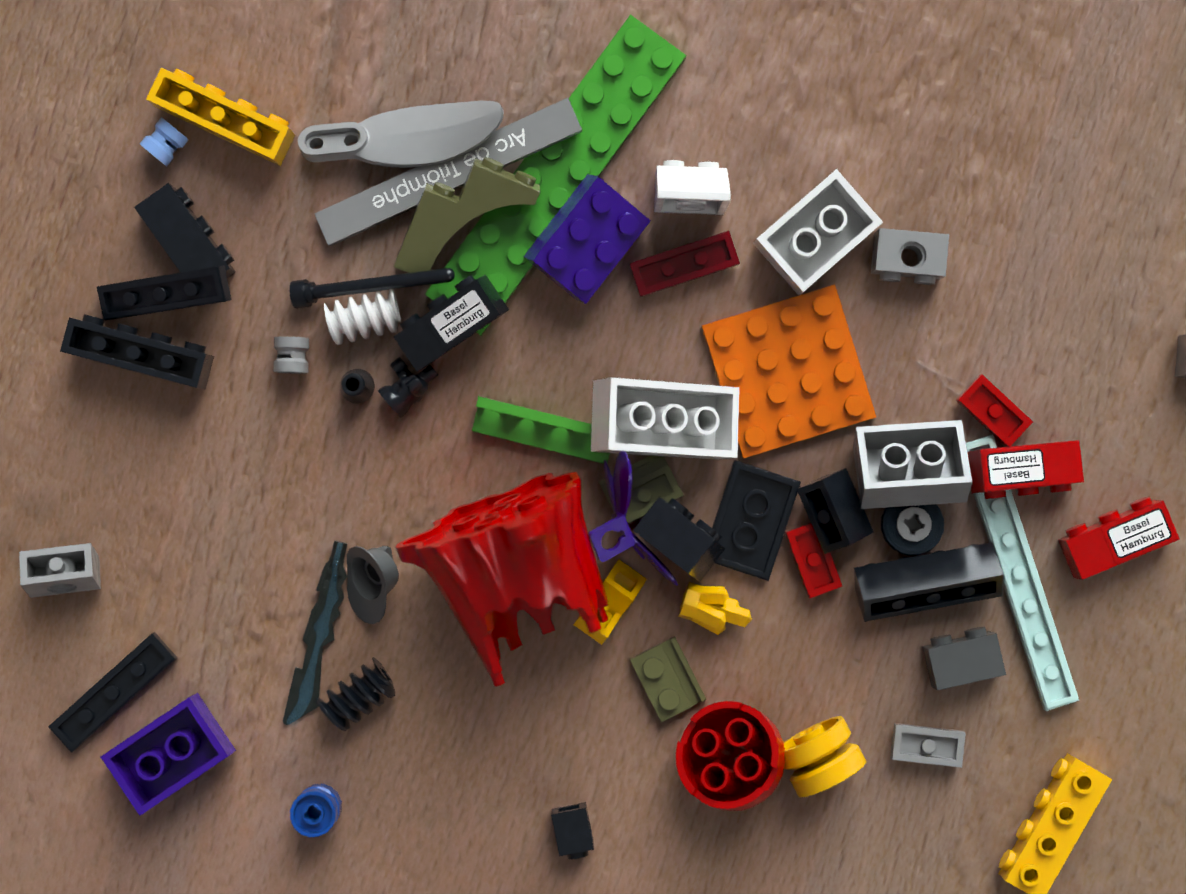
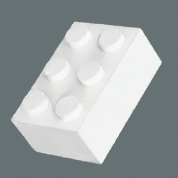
(817, 232)

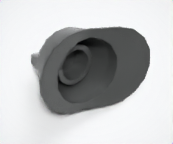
(369, 580)

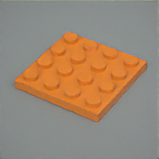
(791, 370)

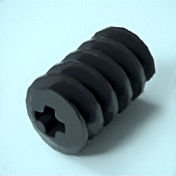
(357, 696)

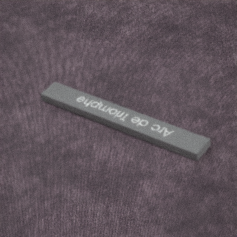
(405, 190)

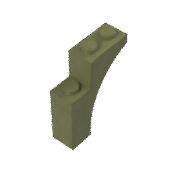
(443, 213)

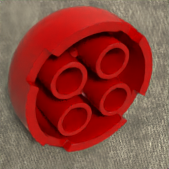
(730, 756)

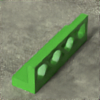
(535, 429)

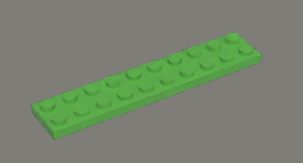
(608, 108)

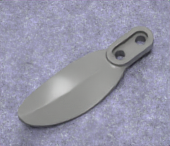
(406, 135)

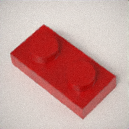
(994, 410)
(814, 566)

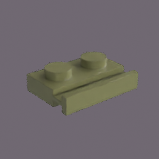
(650, 480)
(667, 679)

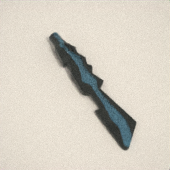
(318, 633)

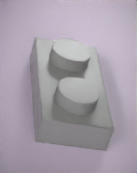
(927, 745)

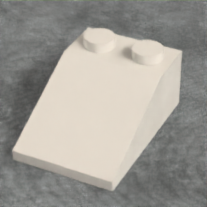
(691, 189)

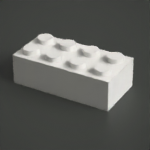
(664, 418)

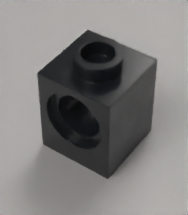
(573, 830)

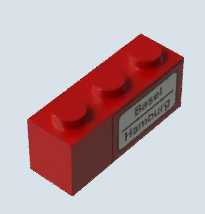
(1026, 468)
(1118, 537)

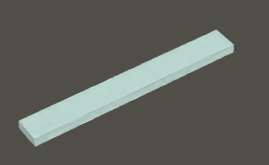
(1026, 595)

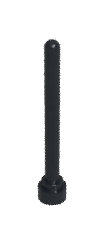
(305, 293)

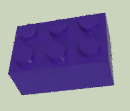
(587, 238)
(168, 753)

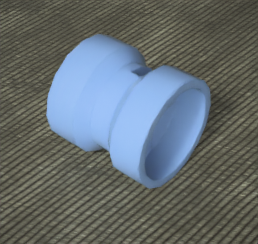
(164, 141)

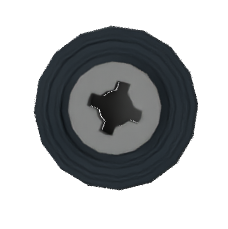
(899, 523)

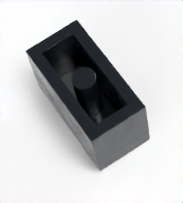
(835, 511)

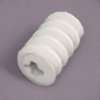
(363, 317)

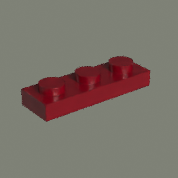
(684, 264)

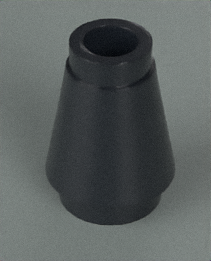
(365, 388)

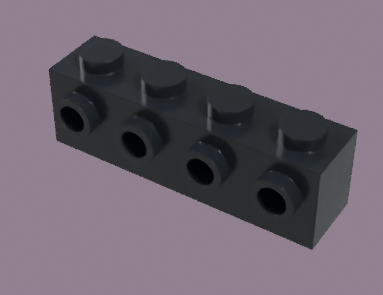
(136, 353)
(928, 581)

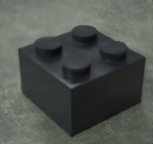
(674, 534)

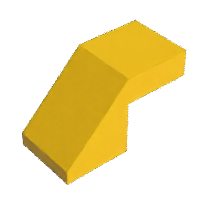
(621, 589)

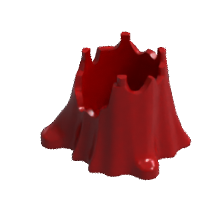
(510, 557)

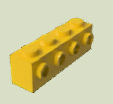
(220, 116)
(1054, 826)

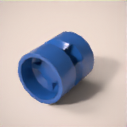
(316, 810)

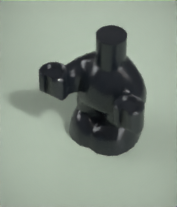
(408, 388)

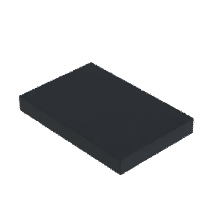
(753, 518)

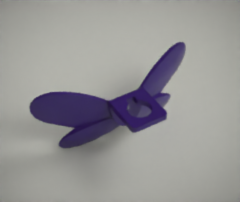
(619, 492)

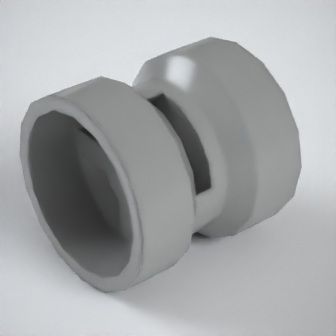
(291, 355)

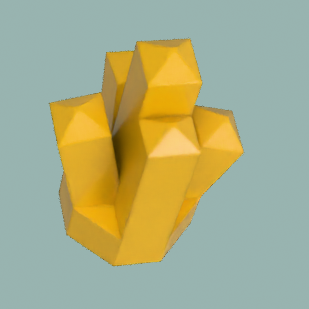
(712, 608)

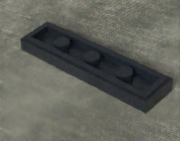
(164, 293)
(112, 692)

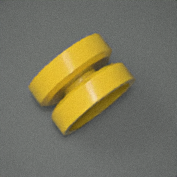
(822, 756)

